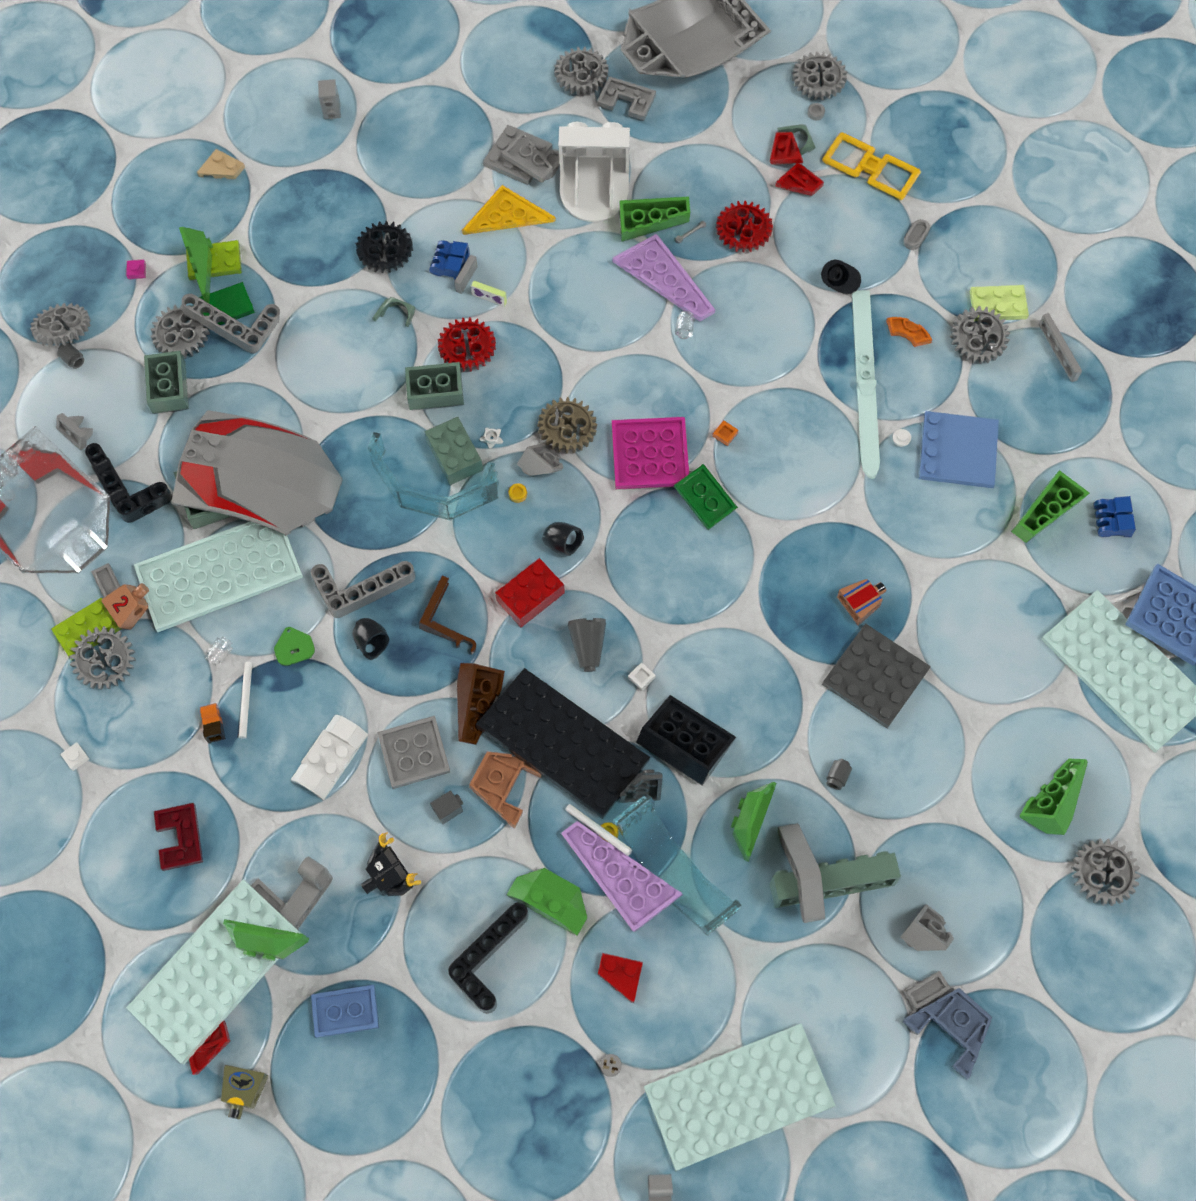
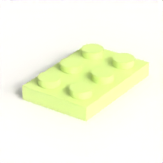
(1006, 300)

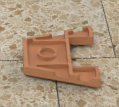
(495, 781)

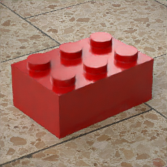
(530, 592)

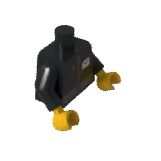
(387, 871)

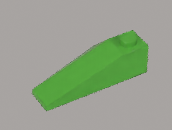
(200, 257)
(1056, 803)

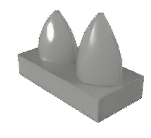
(70, 429)

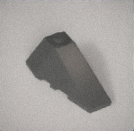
(646, 783)

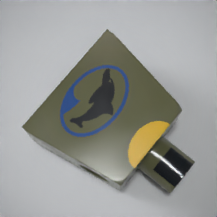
(241, 1089)

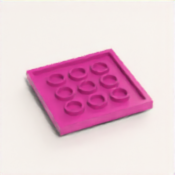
(649, 452)

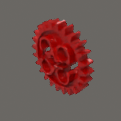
(756, 234)
(484, 341)

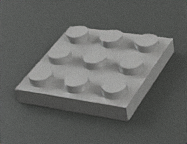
(497, 163)
(413, 752)

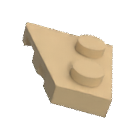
(221, 166)

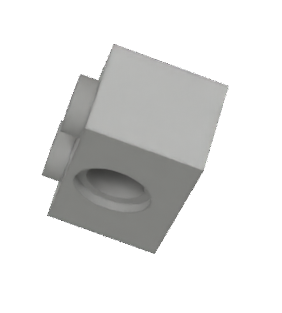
(329, 99)

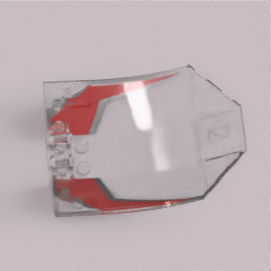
(49, 509)

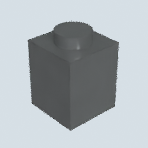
(447, 806)

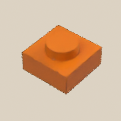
(725, 433)

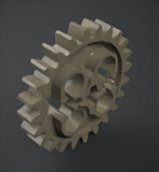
(567, 425)

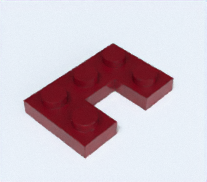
(189, 845)

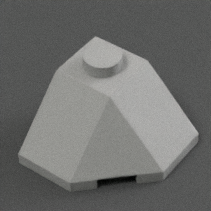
(540, 460)
(927, 931)

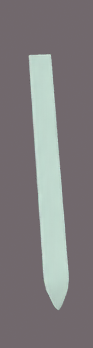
(866, 383)

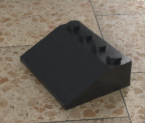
(685, 739)

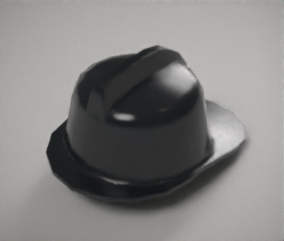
(841, 276)

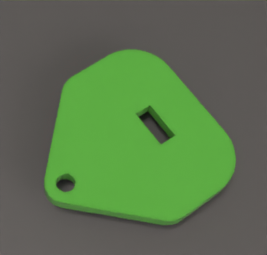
(290, 642)

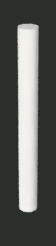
(245, 700)
(599, 830)

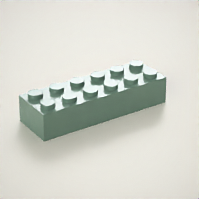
(840, 878)

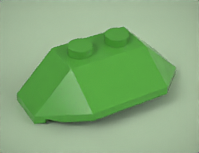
(751, 817)
(551, 898)
(264, 940)

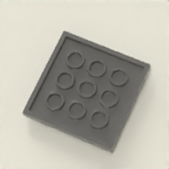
(876, 675)

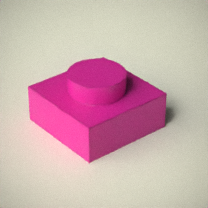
(136, 269)

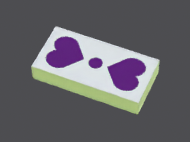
(489, 293)

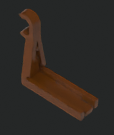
(437, 629)

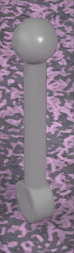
(679, 239)

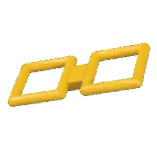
(871, 165)

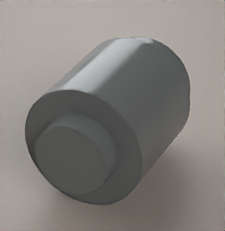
(70, 355)
(838, 774)

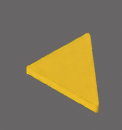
(506, 211)

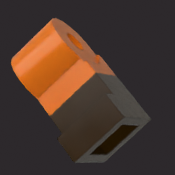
(212, 723)

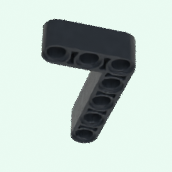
(484, 954)

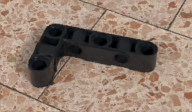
(140, 503)

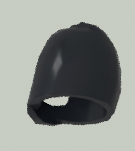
(556, 536)
(370, 632)

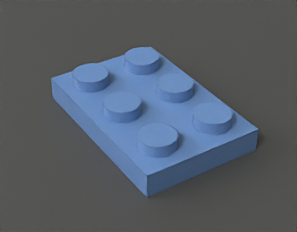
(345, 1011)

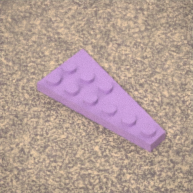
(660, 270)
(626, 883)

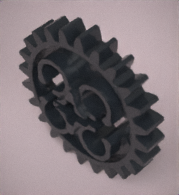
(400, 247)

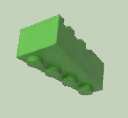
(652, 215)

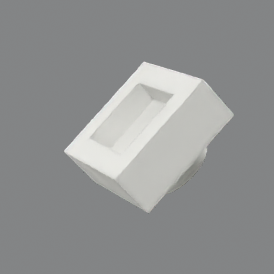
(641, 676)
(74, 756)

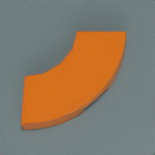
(914, 333)

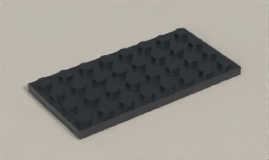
(563, 742)

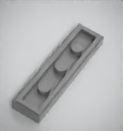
(1060, 347)

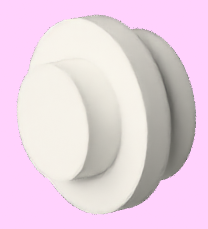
(901, 437)

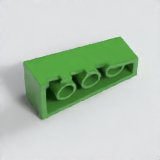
(1053, 502)

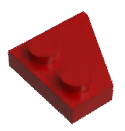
(785, 149)
(800, 180)
(621, 974)
(209, 1048)

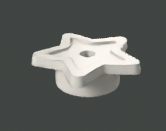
(491, 433)

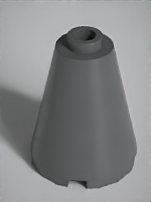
(588, 641)

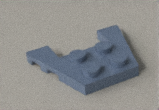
(961, 1020)

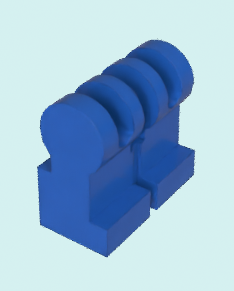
(449, 258)
(1122, 519)

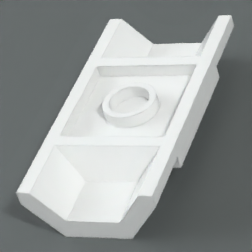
(329, 756)

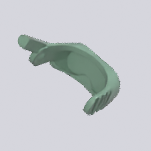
(803, 130)
(392, 302)

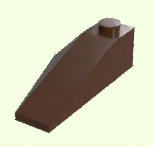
(475, 695)

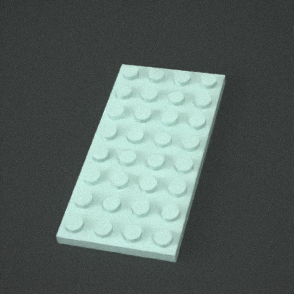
(216, 573)
(1124, 670)
(206, 976)
(738, 1096)

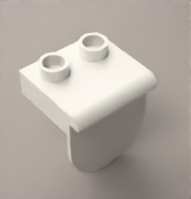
(593, 169)

